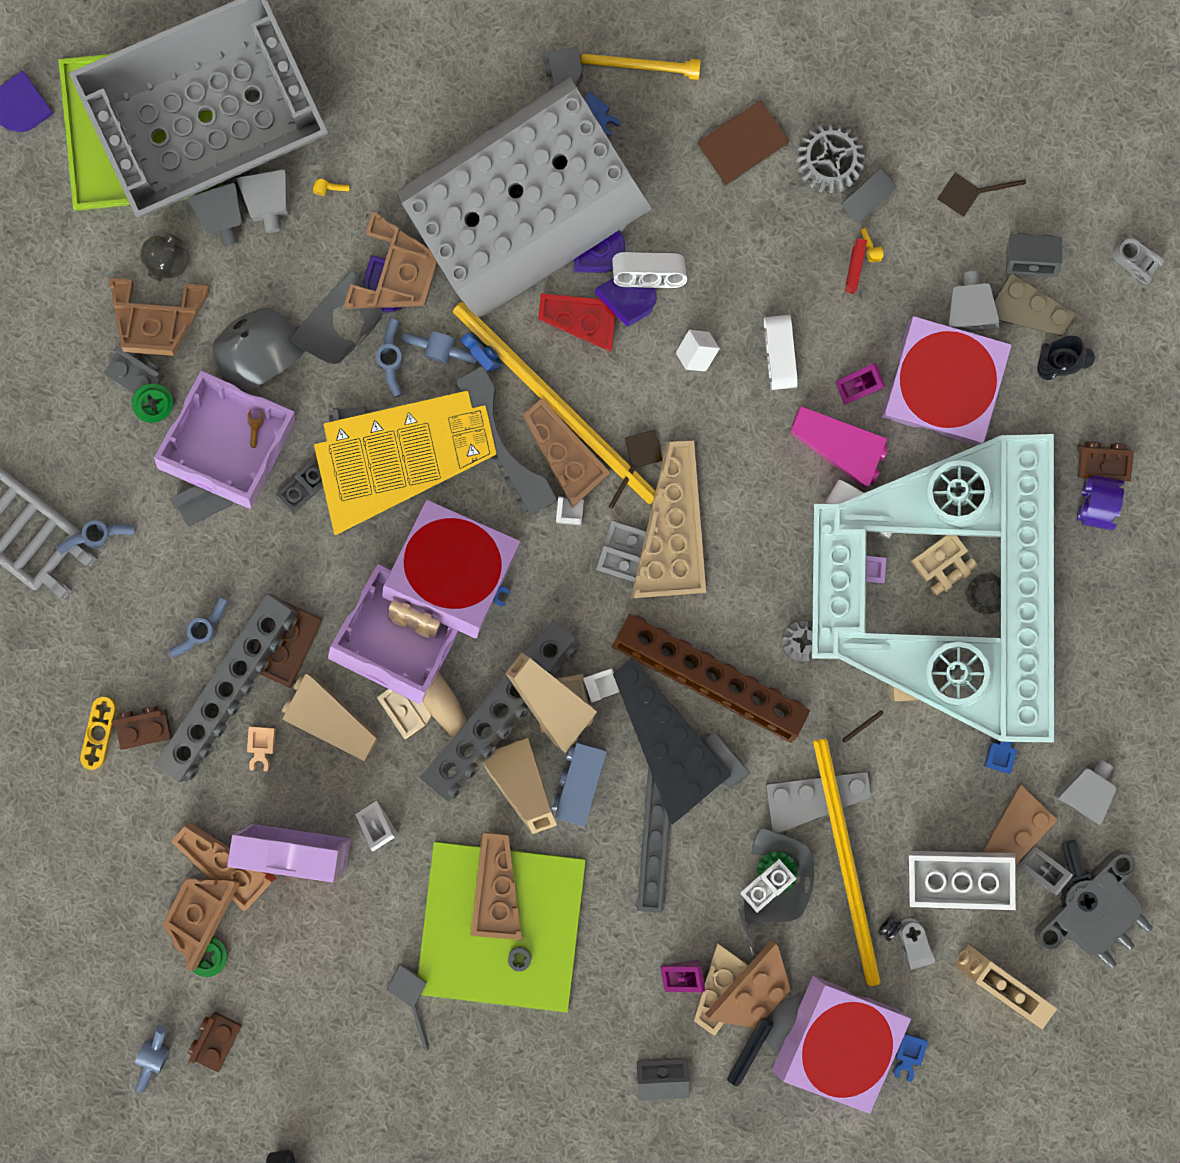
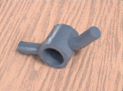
(389, 345)
(439, 347)
(82, 537)
(192, 636)
(152, 1058)

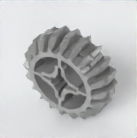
(849, 149)

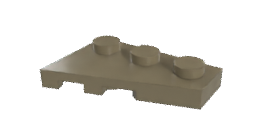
(1028, 307)

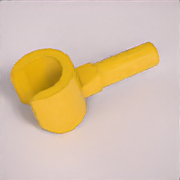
(320, 187)
(874, 254)

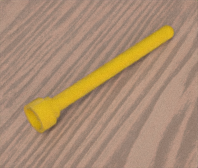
(689, 68)

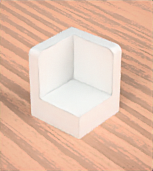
(697, 350)
(567, 514)
(601, 685)

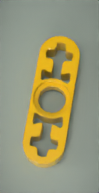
(100, 752)

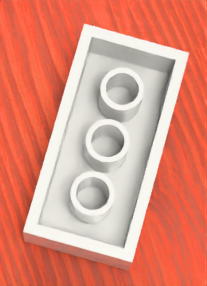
(962, 880)

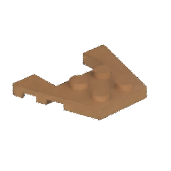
(405, 274)
(154, 327)

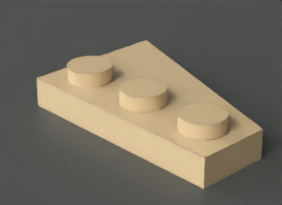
(722, 972)

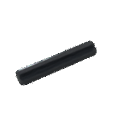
(750, 1051)

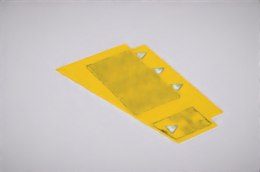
(399, 453)

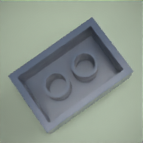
(579, 782)

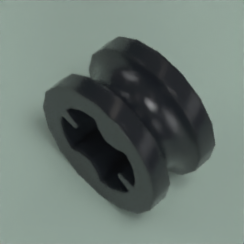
(890, 928)

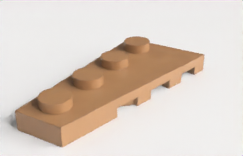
(212, 859)
(495, 902)

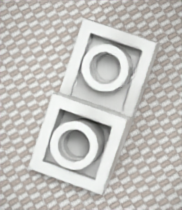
(767, 885)

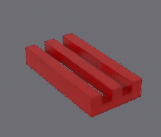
(855, 266)

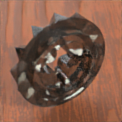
(977, 600)

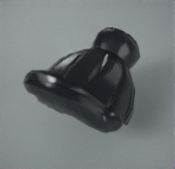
(1064, 357)

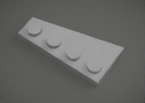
(804, 799)

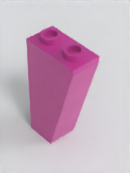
(841, 444)

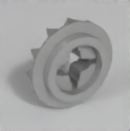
(793, 648)

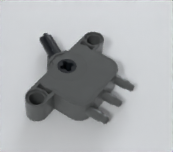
(1106, 913)

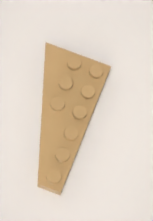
(673, 539)

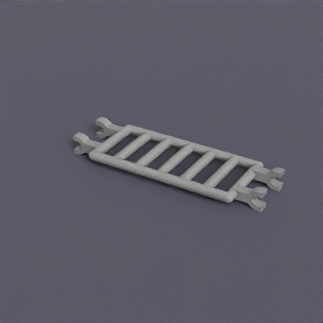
(44, 575)

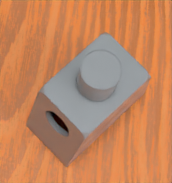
(266, 197)
(973, 305)
(1089, 791)

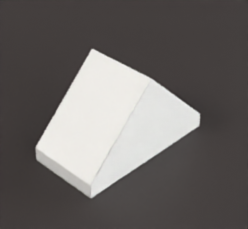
(376, 826)

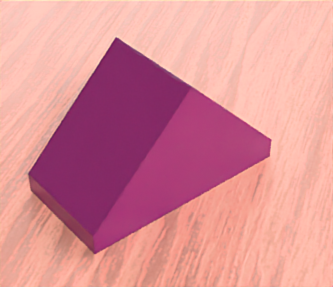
(860, 384)
(683, 977)

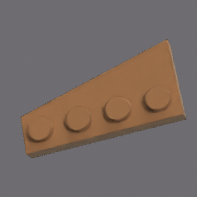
(565, 453)
(1020, 826)

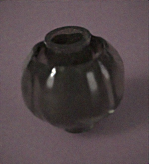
(164, 256)

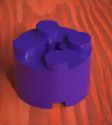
(1101, 502)

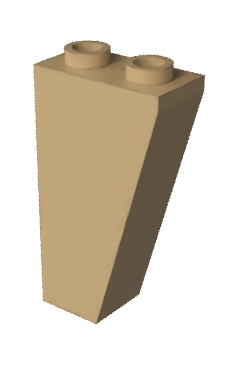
(553, 704)
(326, 717)
(520, 781)
(1005, 986)

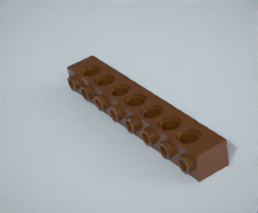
(697, 680)

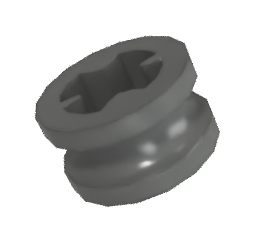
(527, 960)

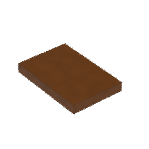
(743, 142)
(288, 659)

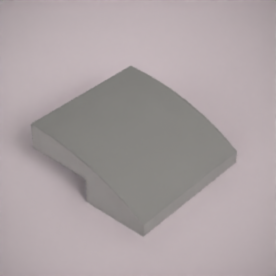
(622, 551)

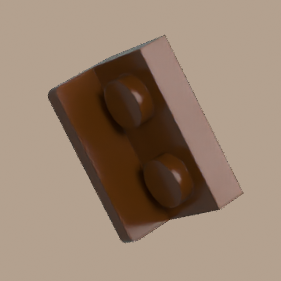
(1105, 461)
(142, 729)
(215, 1041)

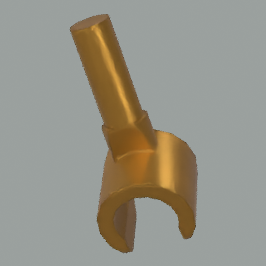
(255, 424)

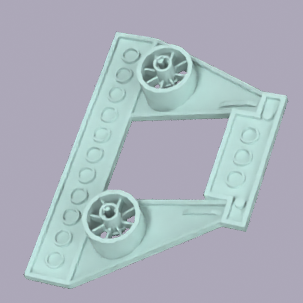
(1019, 508)

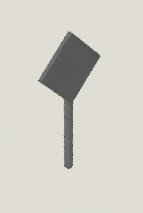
(751, 946)
(408, 988)

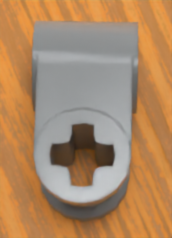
(1142, 261)
(916, 946)

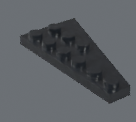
(675, 754)

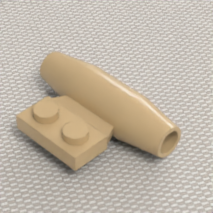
(411, 717)

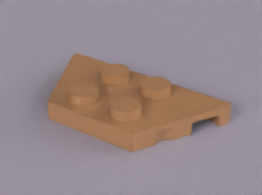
(197, 915)
(754, 991)

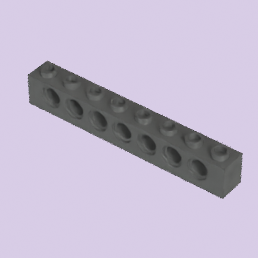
(487, 716)
(172, 759)

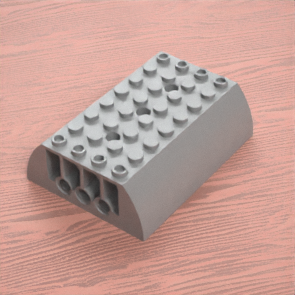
(179, 75)
(545, 227)

